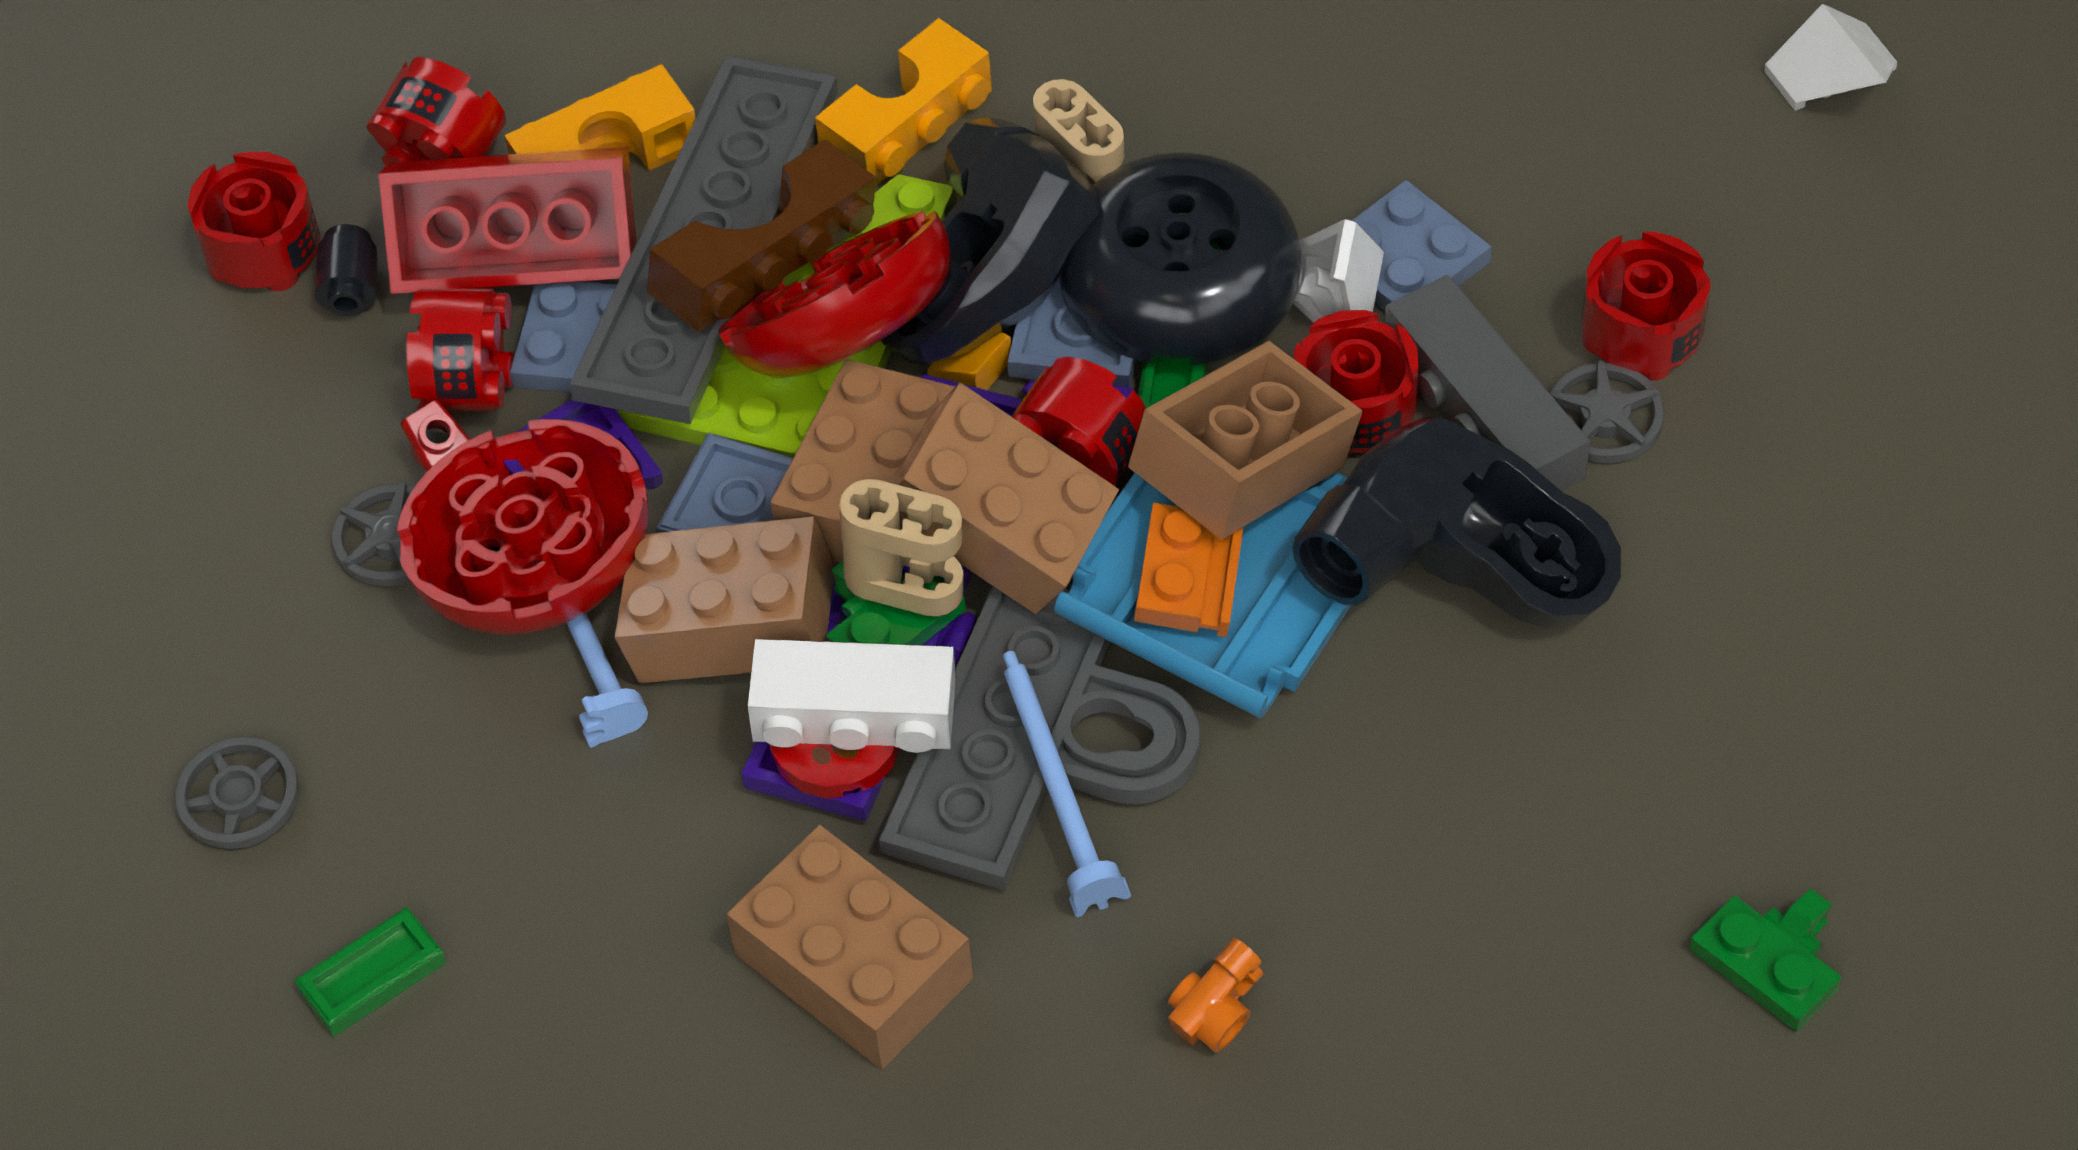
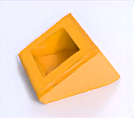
(977, 368)

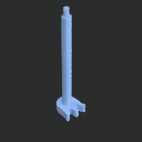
(614, 709)
(1094, 879)

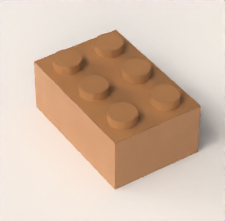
(855, 436)
(1244, 439)
(1019, 496)
(711, 591)
(850, 946)

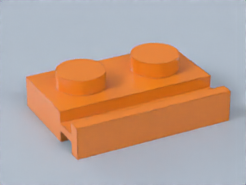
(1186, 573)

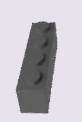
(1484, 384)

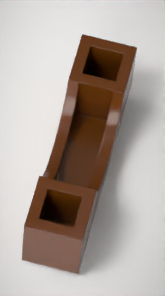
(713, 271)

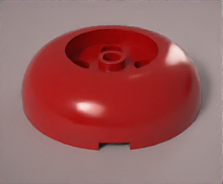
(847, 304)
(560, 527)

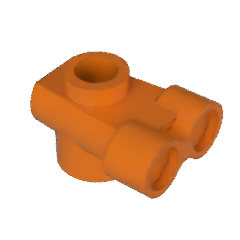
(1209, 1005)

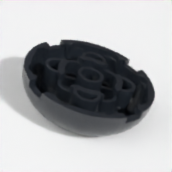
(1177, 289)

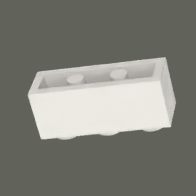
(852, 694)

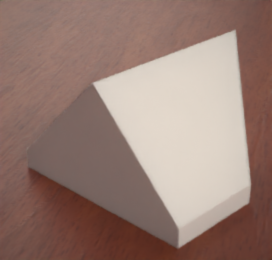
(1828, 58)
(1338, 271)

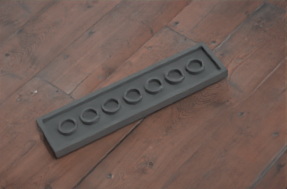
(724, 178)

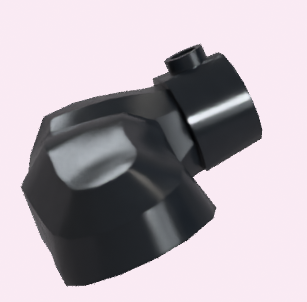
(1006, 238)
(1466, 517)

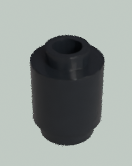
(346, 270)

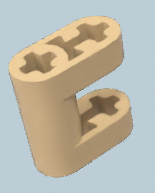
(1071, 118)
(878, 548)

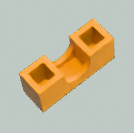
(942, 81)
(640, 113)

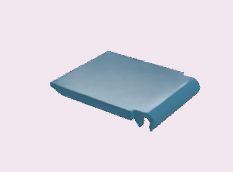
(1275, 614)

